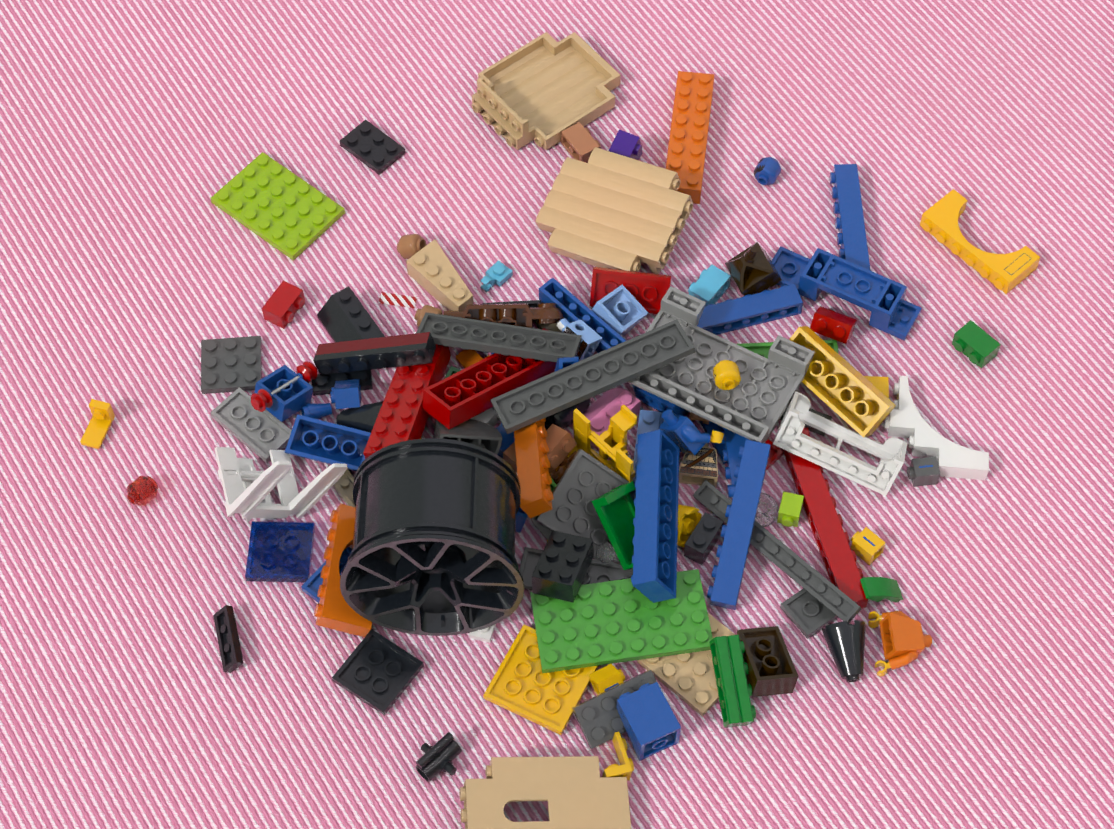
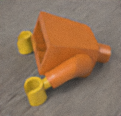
(900, 639)

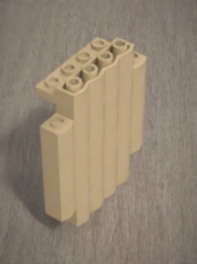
(545, 90)
(615, 212)

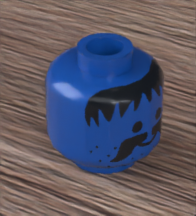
(767, 171)

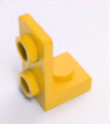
(99, 424)
(626, 764)

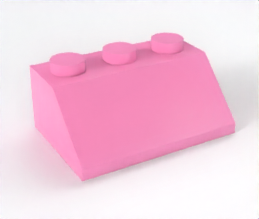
(607, 406)

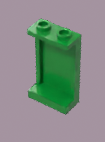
(617, 515)

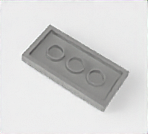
(253, 428)

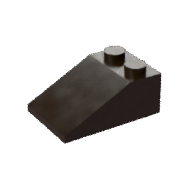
(767, 661)

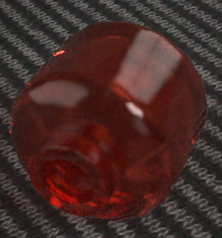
(142, 490)

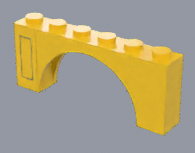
(1000, 269)

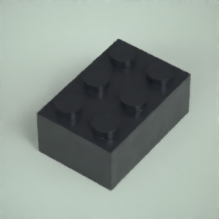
(562, 566)

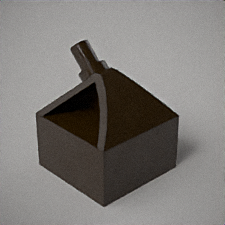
(753, 270)

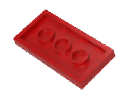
(645, 287)

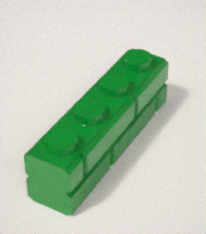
(732, 681)

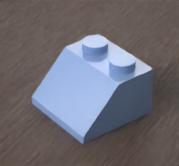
(620, 310)

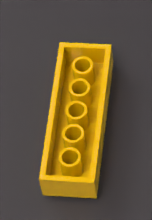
(842, 385)

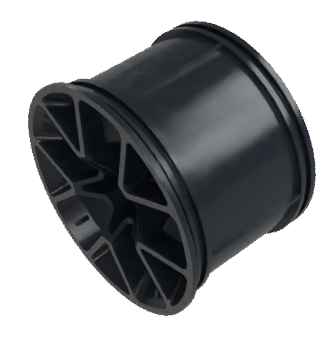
(434, 538)

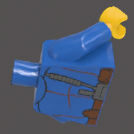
(685, 433)

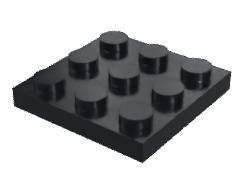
(377, 672)

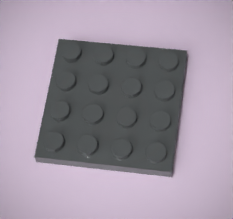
(573, 498)

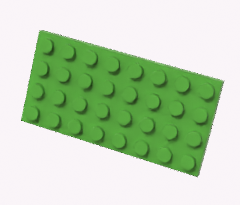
(620, 624)

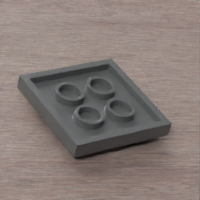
(230, 364)

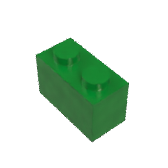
(975, 344)

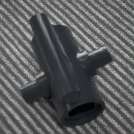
(438, 757)

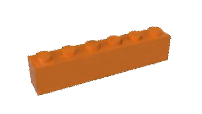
(533, 468)

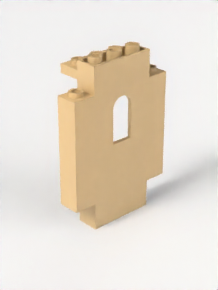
(568, 783)

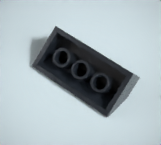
(347, 318)

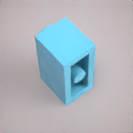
(710, 285)

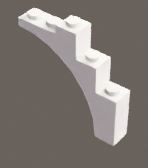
(952, 458)

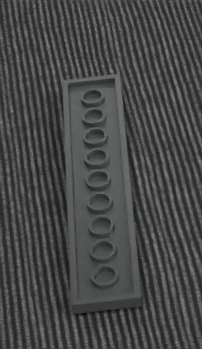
(592, 376)

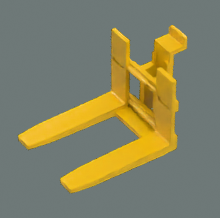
(611, 442)

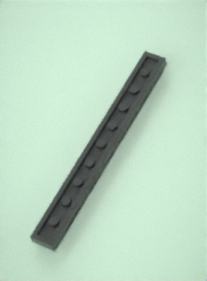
(784, 558)

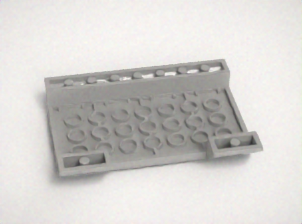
(689, 382)

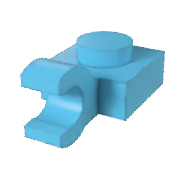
(496, 274)

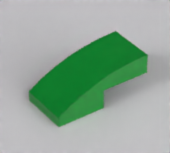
(881, 588)

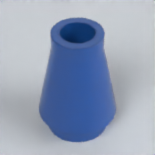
(316, 411)

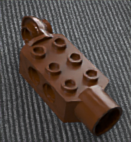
(511, 314)

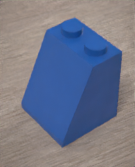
(648, 720)

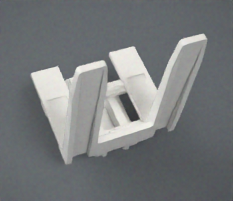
(249, 490)

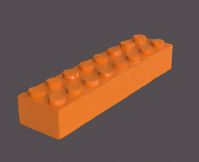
(690, 131)

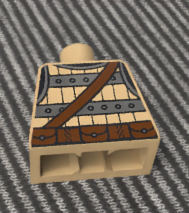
(700, 467)

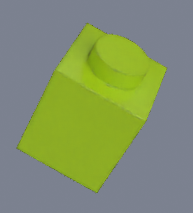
(790, 509)

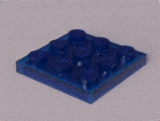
(280, 552)

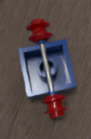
(284, 391)

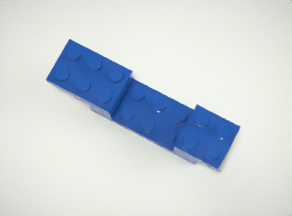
(852, 283)

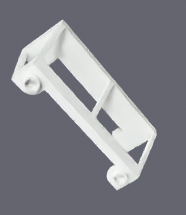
(793, 440)

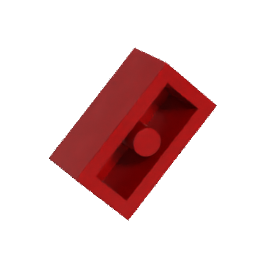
(283, 304)
(833, 324)

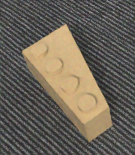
(439, 277)

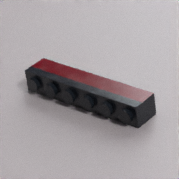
(375, 353)

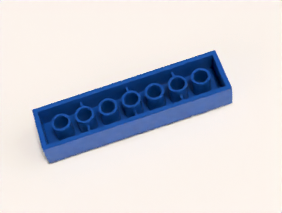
(656, 516)

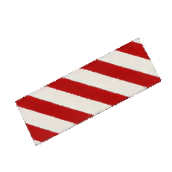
(397, 300)

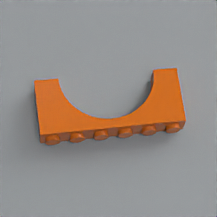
(332, 609)

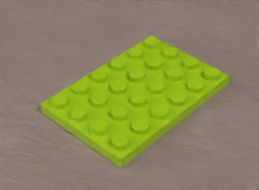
(278, 206)

